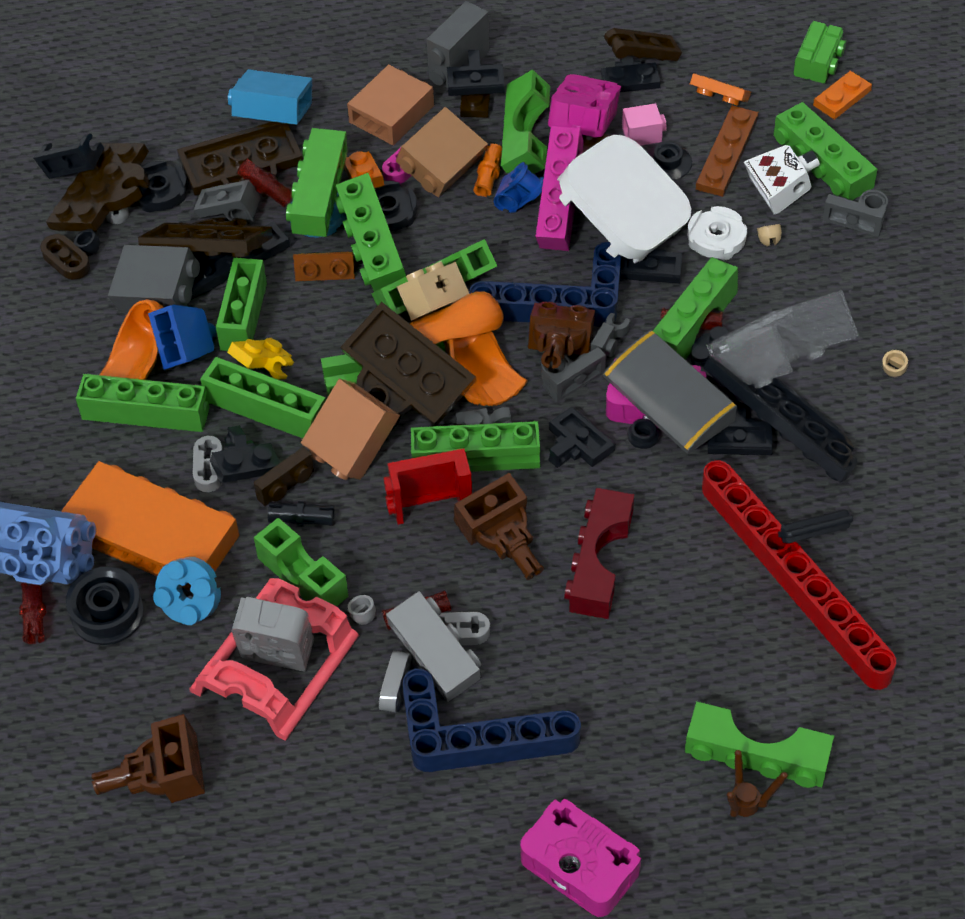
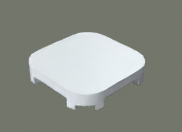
(625, 196)

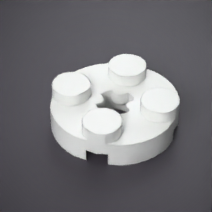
(712, 245)

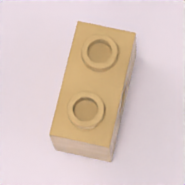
(432, 290)

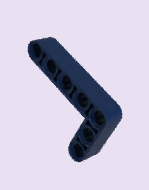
(519, 298)
(479, 734)

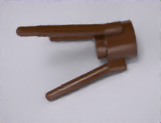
(745, 796)

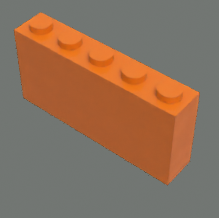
(149, 522)

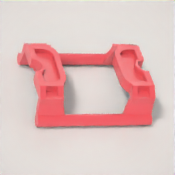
(258, 691)

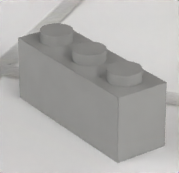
(434, 645)

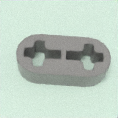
(200, 463)
(463, 623)
(392, 686)

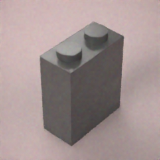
(450, 42)
(153, 274)

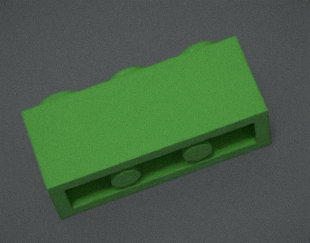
(241, 302)

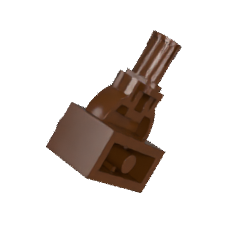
(560, 331)
(499, 522)
(161, 765)

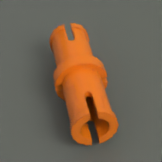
(488, 170)

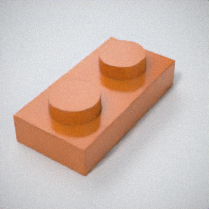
(708, 86)
(842, 94)
(362, 163)

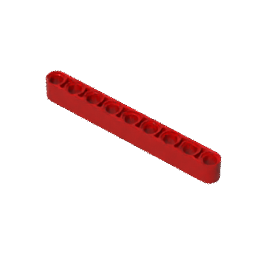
(799, 585)

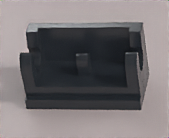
(69, 159)

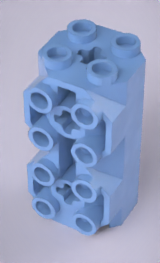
(44, 544)

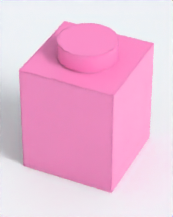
(643, 124)

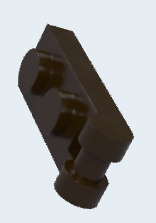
(642, 44)

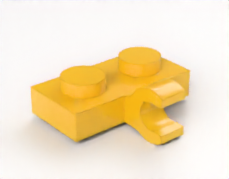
(262, 354)

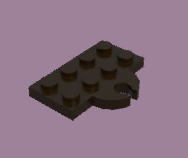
(218, 159)
(102, 189)
(210, 236)
(406, 366)

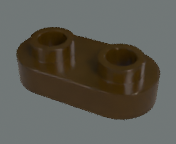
(67, 257)

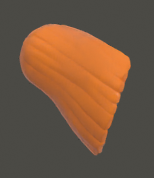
(466, 317)
(135, 345)
(484, 359)

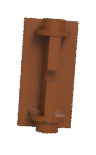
(324, 266)

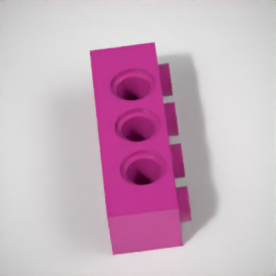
(554, 218)

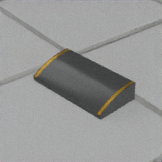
(670, 392)

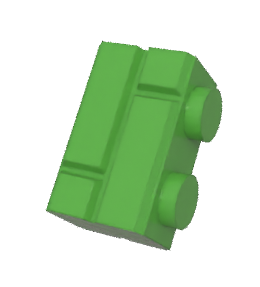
(819, 52)

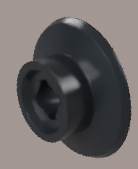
(679, 162)

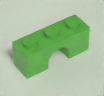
(284, 555)

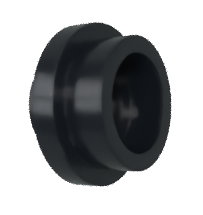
(643, 426)

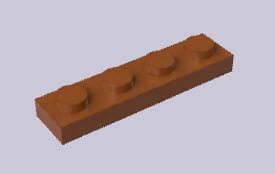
(727, 151)

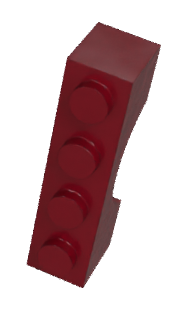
(593, 585)

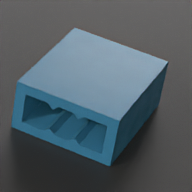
(271, 96)

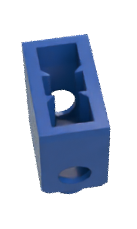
(181, 334)

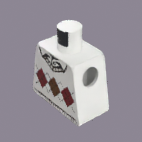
(781, 176)

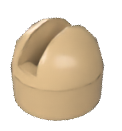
(768, 232)
(897, 359)

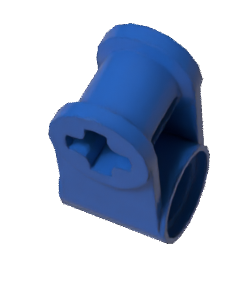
(517, 189)

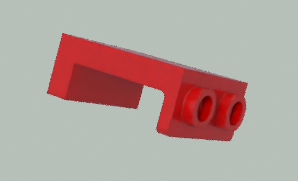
(427, 480)

